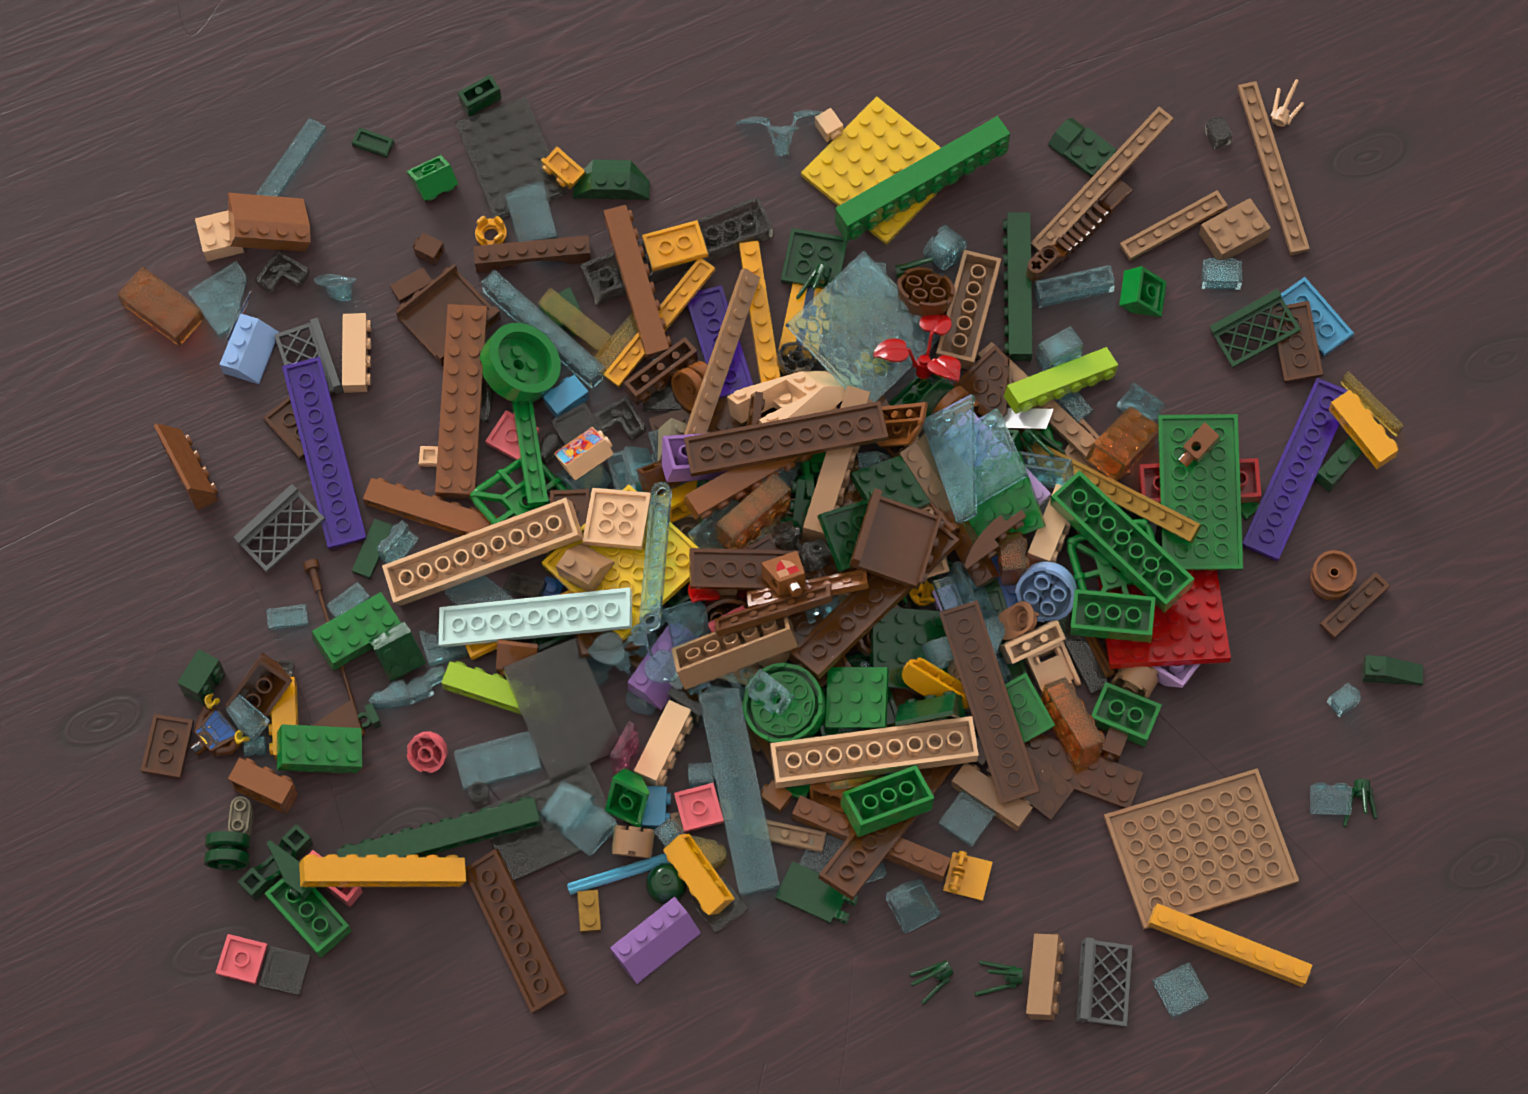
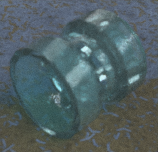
(257, 747)

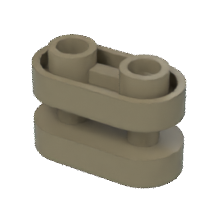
(241, 816)

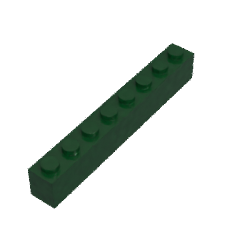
(1018, 286)

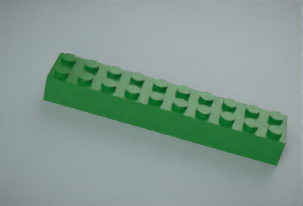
(922, 179)

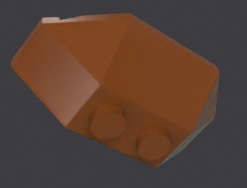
(903, 423)

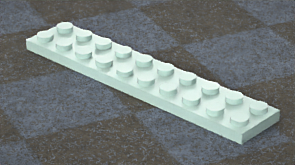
(535, 617)

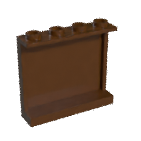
(427, 309)
(896, 541)

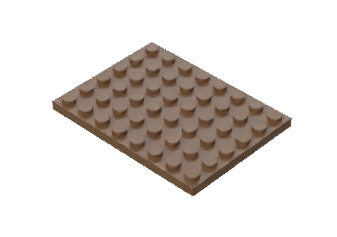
(1201, 847)

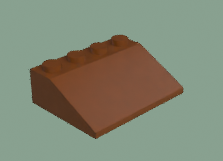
(268, 222)
(187, 466)

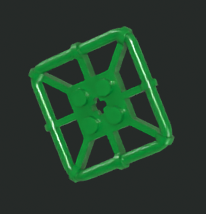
(514, 497)
(1109, 578)

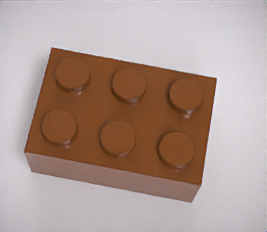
(263, 785)

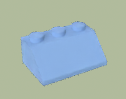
(248, 349)

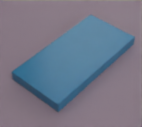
(1329, 327)

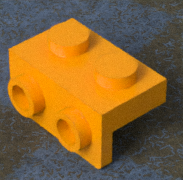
(563, 168)

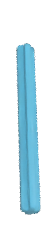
(616, 874)

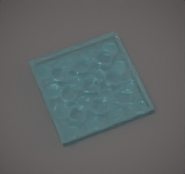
(996, 457)

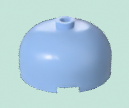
(1047, 599)

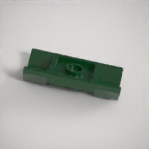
(1081, 147)

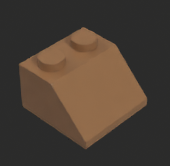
(584, 567)

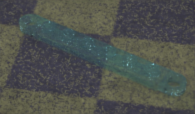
(655, 556)

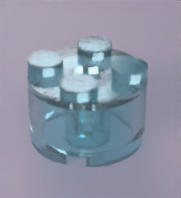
(945, 247)

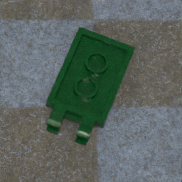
(811, 895)

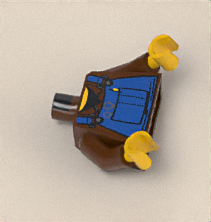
(216, 732)

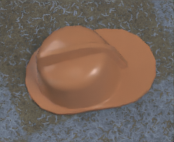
(1018, 619)

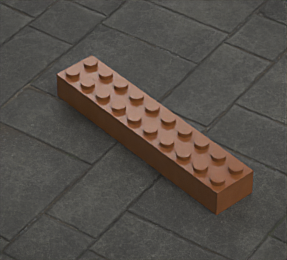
(461, 402)

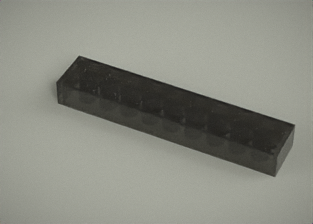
(721, 235)

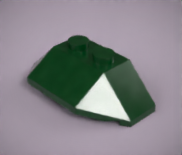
(612, 181)

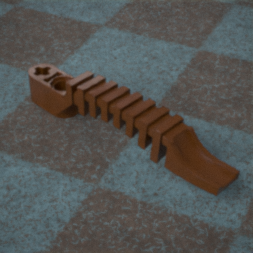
(1039, 265)

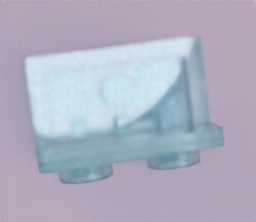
(1142, 401)
(397, 544)
(1330, 799)

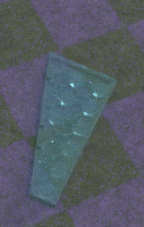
(954, 451)

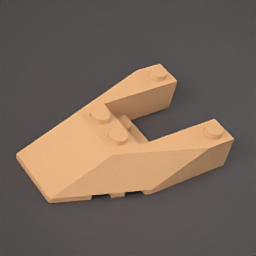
(791, 396)

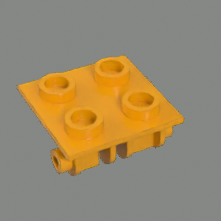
(967, 876)

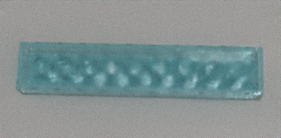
(738, 791)

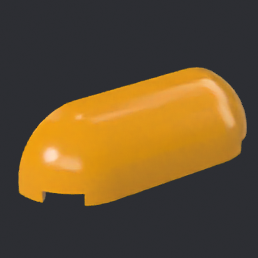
(931, 680)

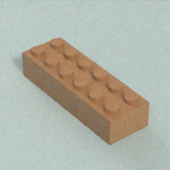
(970, 307)
(716, 656)

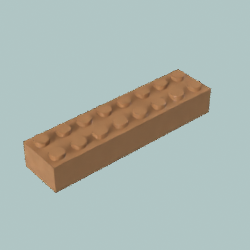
(833, 475)

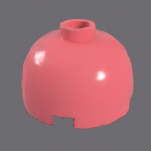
(427, 752)

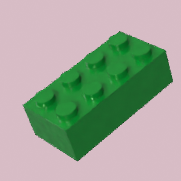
(1112, 615)
(350, 632)
(319, 749)
(887, 801)
(311, 918)

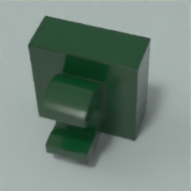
(372, 717)

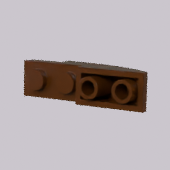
(986, 543)

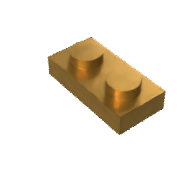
(589, 911)

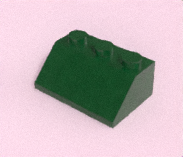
(926, 391)
(930, 709)

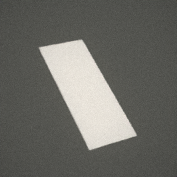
(1031, 419)

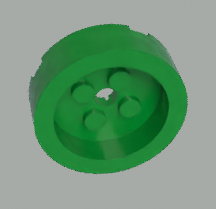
(537, 360)
(800, 718)

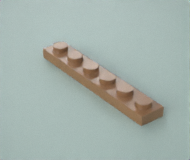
(1173, 225)

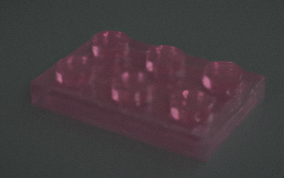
(625, 748)

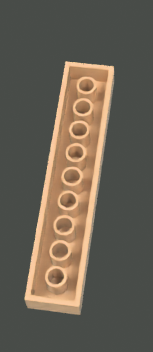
(482, 552)
(873, 752)

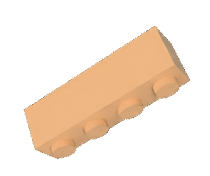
(355, 353)

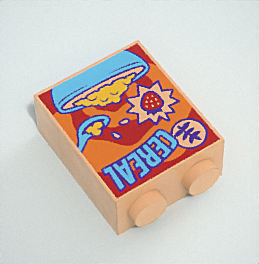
(584, 453)

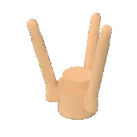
(1281, 116)

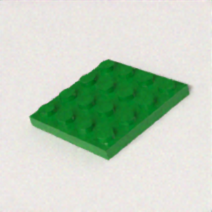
(1008, 503)

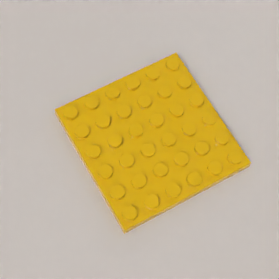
(867, 153)
(629, 569)

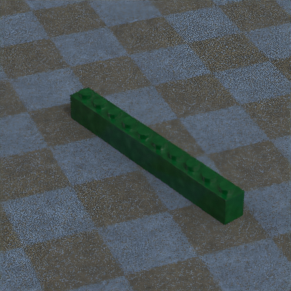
(451, 832)

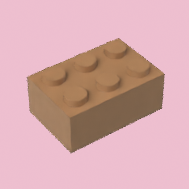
(1234, 230)

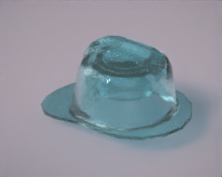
(337, 286)

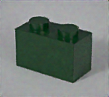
(479, 95)

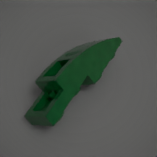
(798, 506)

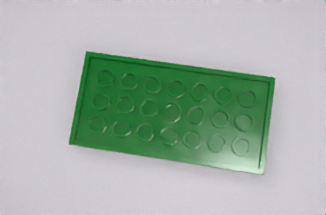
(1202, 492)

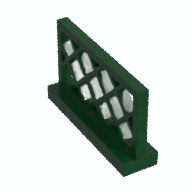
(1249, 313)

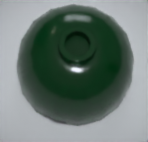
(664, 883)

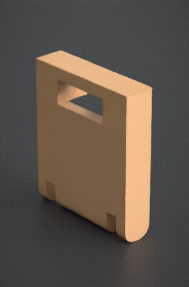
(1053, 668)

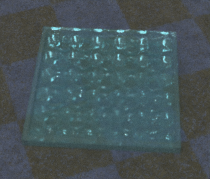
(852, 319)

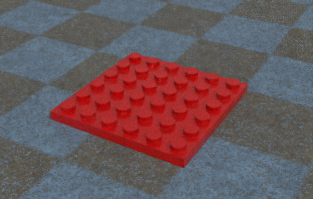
(1183, 635)

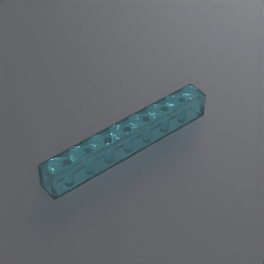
(525, 312)

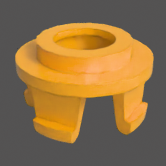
(486, 224)
(926, 594)

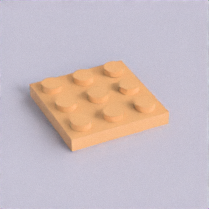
(617, 518)

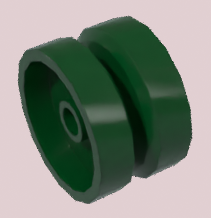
(227, 850)

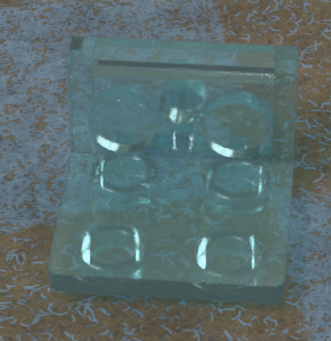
(686, 622)

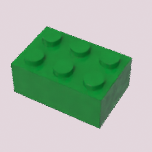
(1126, 713)

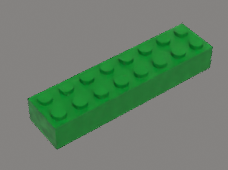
(1121, 541)

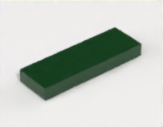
(368, 556)

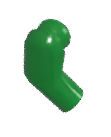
(1048, 433)

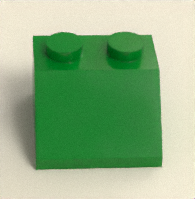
(433, 178)
(1142, 292)
(628, 797)

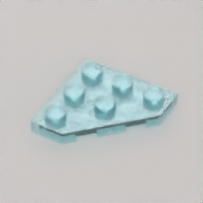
(221, 297)

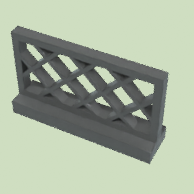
(321, 350)
(266, 519)
(1087, 977)

